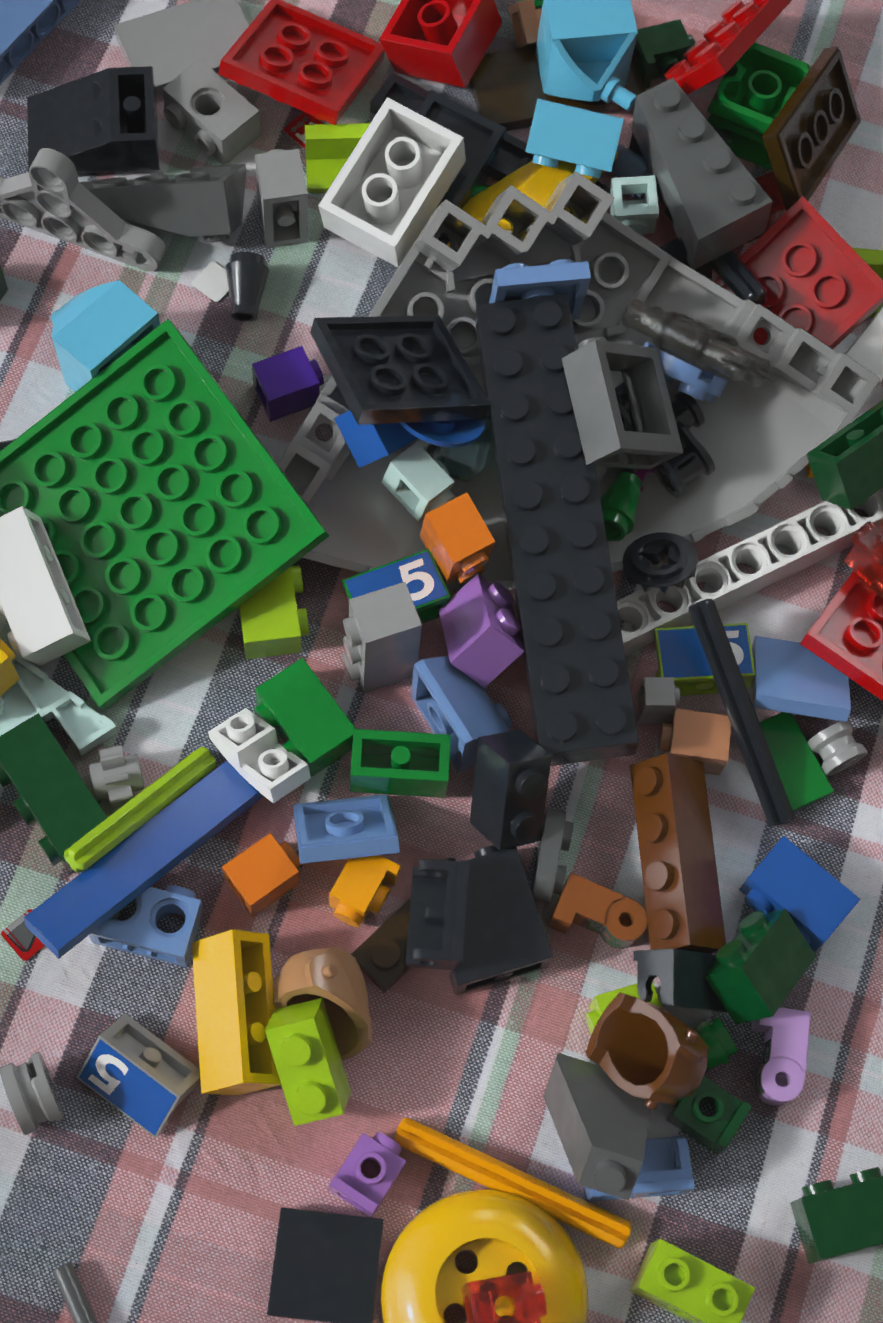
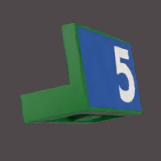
(418, 573)

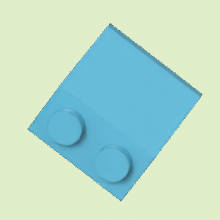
(573, 137)

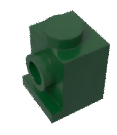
(660, 49)
(713, 1131)

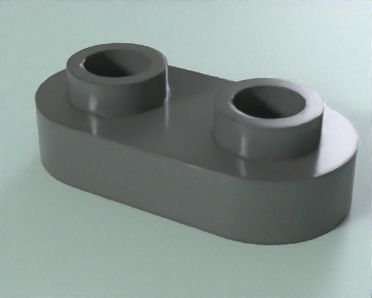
(548, 875)

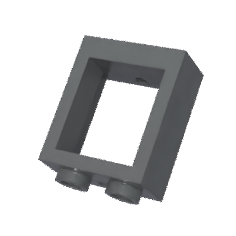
(598, 410)

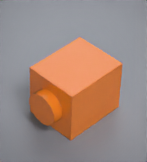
(262, 873)

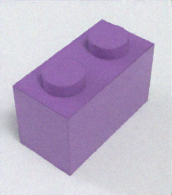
(481, 630)

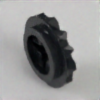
(652, 550)

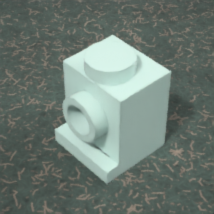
(636, 214)
(418, 480)

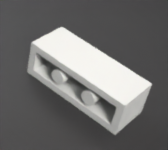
(36, 592)

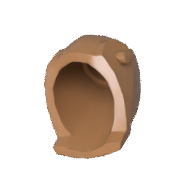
(340, 982)

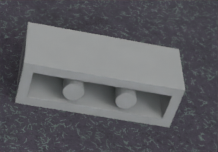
(381, 637)

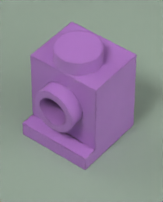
(364, 1192)

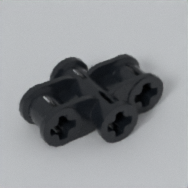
(695, 459)

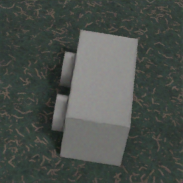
(656, 700)

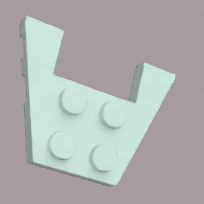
(41, 695)

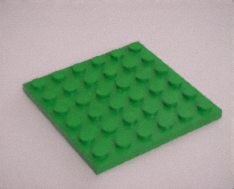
(154, 508)

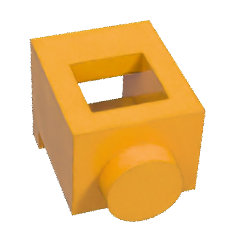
(362, 888)

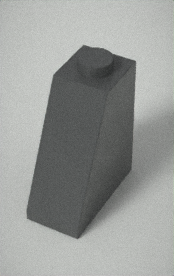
(597, 1125)

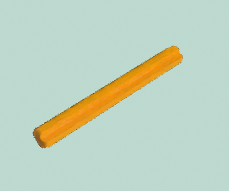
(506, 1178)

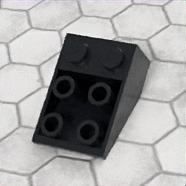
(99, 121)

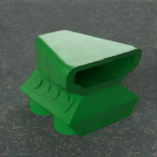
(753, 97)

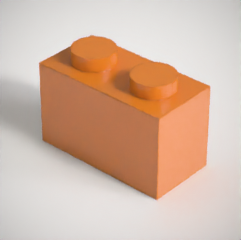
(457, 539)

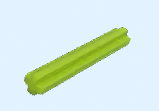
(139, 810)

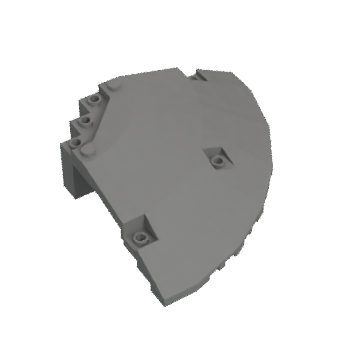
(750, 432)

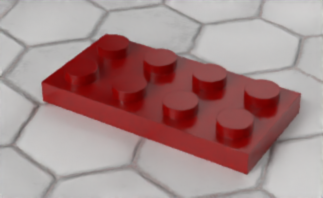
(725, 43)

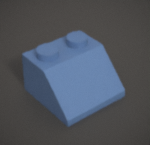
(456, 707)

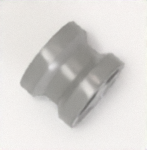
(837, 747)

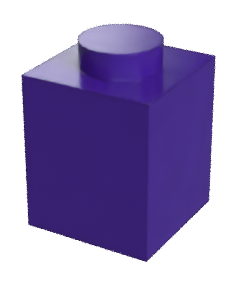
(287, 383)

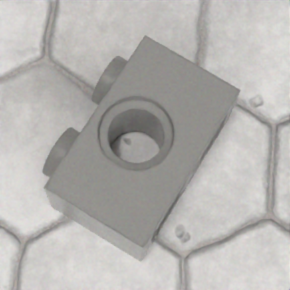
(204, 92)
(282, 197)

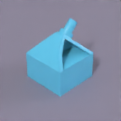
(587, 49)
(99, 329)

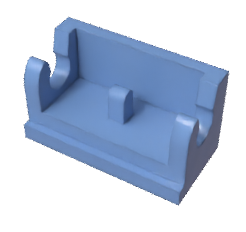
(663, 1171)

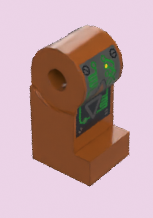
(599, 909)

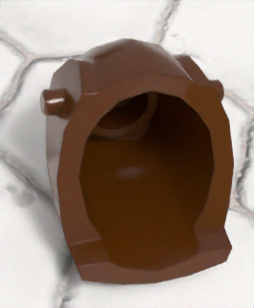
(648, 1051)

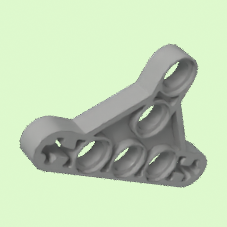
(60, 206)

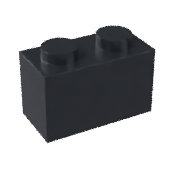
(510, 789)

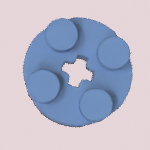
(693, 380)

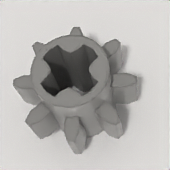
(116, 776)

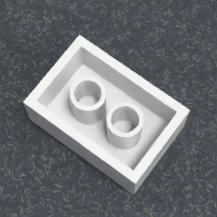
(392, 182)

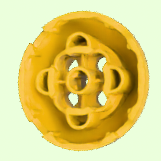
(499, 1230)

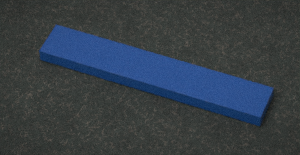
(141, 859)

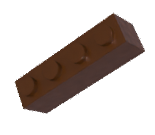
(677, 854)

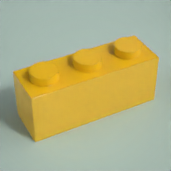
(232, 1012)

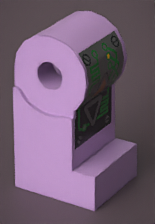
(783, 1056)

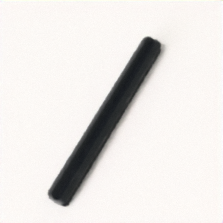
(741, 712)

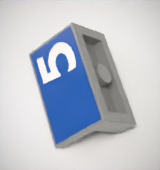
(138, 1074)

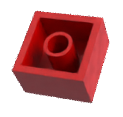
(440, 38)

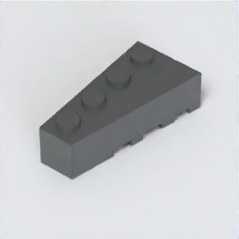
(698, 176)

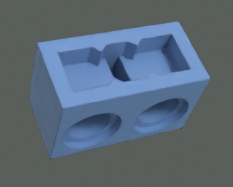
(141, 932)

